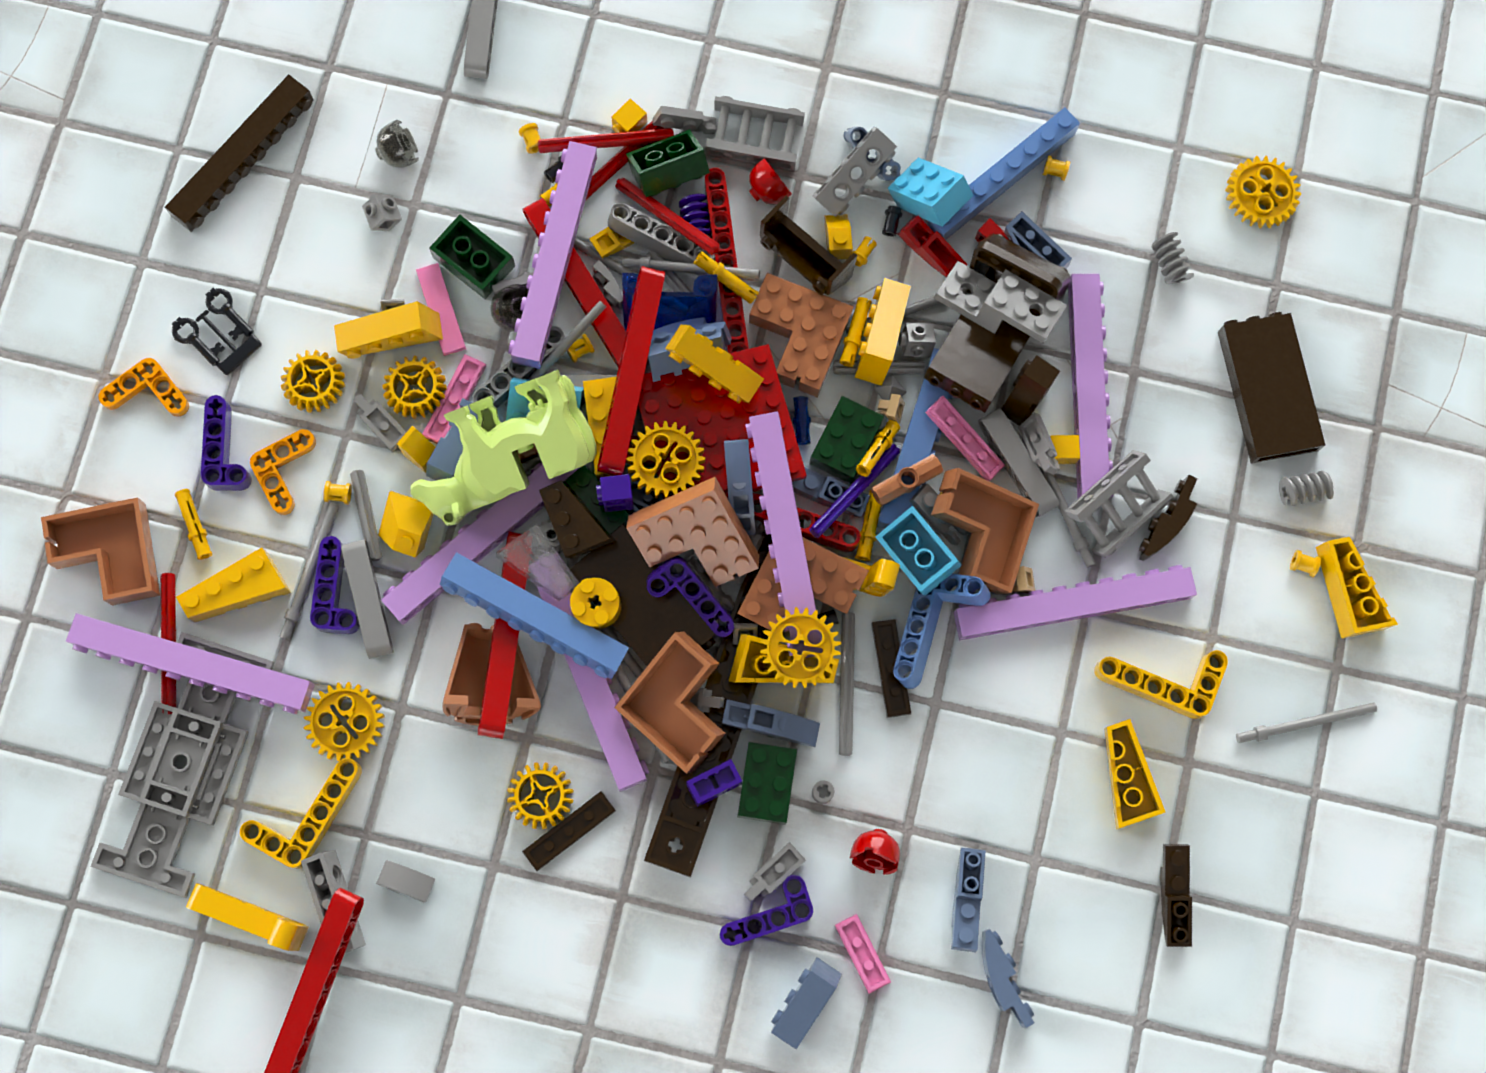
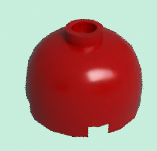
(767, 184)
(876, 851)

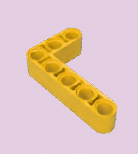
(880, 578)
(1165, 687)
(320, 827)
(277, 929)

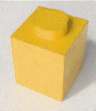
(629, 118)
(1067, 448)

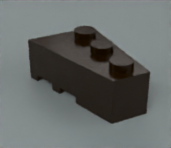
(1029, 389)
(572, 521)

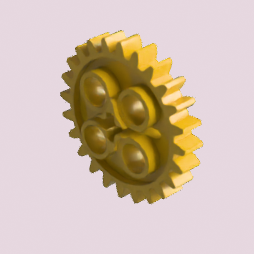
(1277, 180)
(684, 469)
(797, 670)
(327, 736)

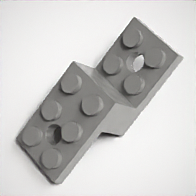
(1000, 301)

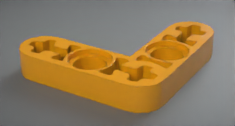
(151, 380)
(271, 469)

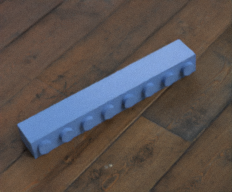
(1012, 168)
(916, 446)
(533, 616)

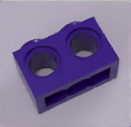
(615, 493)
(714, 782)

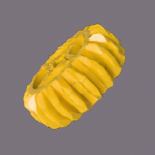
(424, 371)
(304, 384)
(529, 800)

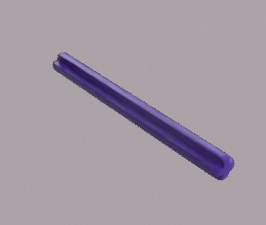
(852, 493)

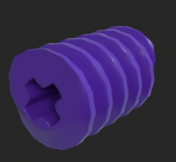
(692, 211)

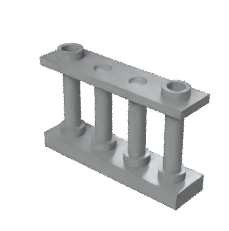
(748, 154)
(1100, 495)

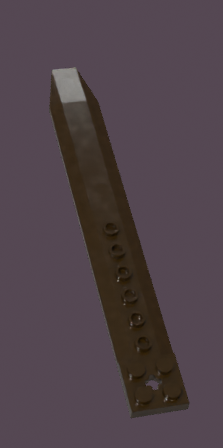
(680, 815)

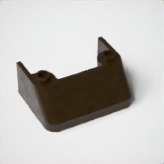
(803, 251)
(1004, 254)

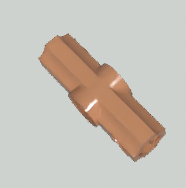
(919, 472)

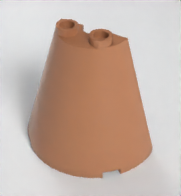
(468, 676)

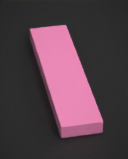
(438, 300)
(460, 387)
(965, 438)

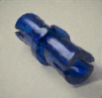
(801, 420)

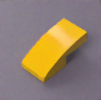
(609, 242)

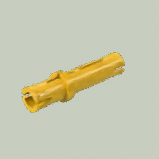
(726, 277)
(853, 339)
(889, 431)
(193, 524)
(868, 529)

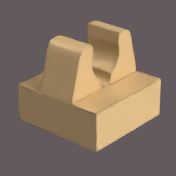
(892, 408)
(1025, 581)

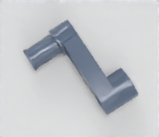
(860, 133)

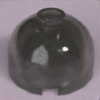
(396, 145)
(506, 306)

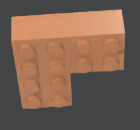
(809, 321)
(697, 521)
(997, 525)
(116, 538)
(831, 581)
(662, 706)

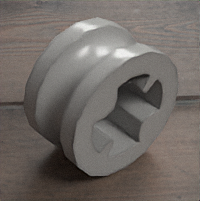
(815, 794)

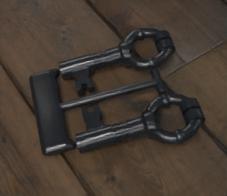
(239, 354)

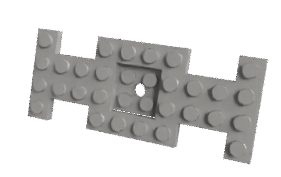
(170, 793)

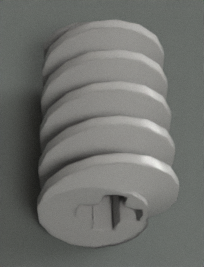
(1170, 259)
(1306, 486)

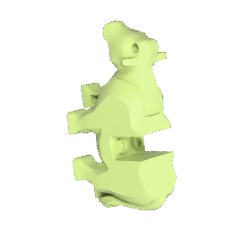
(489, 461)

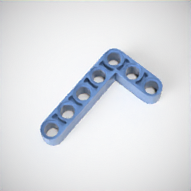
(928, 620)

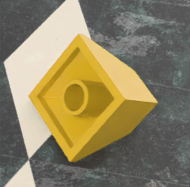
(405, 524)

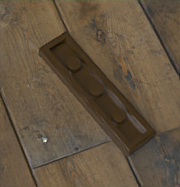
(887, 648)
(569, 831)

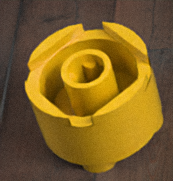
(590, 590)

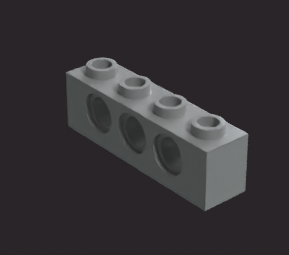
(857, 158)
(324, 878)

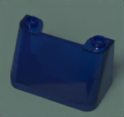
(676, 305)

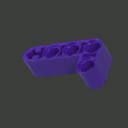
(220, 442)
(331, 584)
(695, 598)
(765, 917)

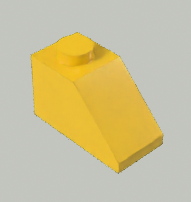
(838, 236)
(416, 448)

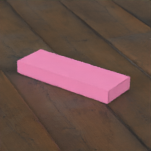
(862, 953)

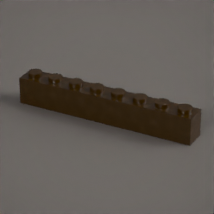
(239, 153)

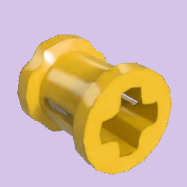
(531, 137)
(1056, 168)
(583, 341)
(337, 492)
(1305, 563)

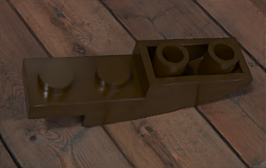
(1168, 525)
(1176, 895)

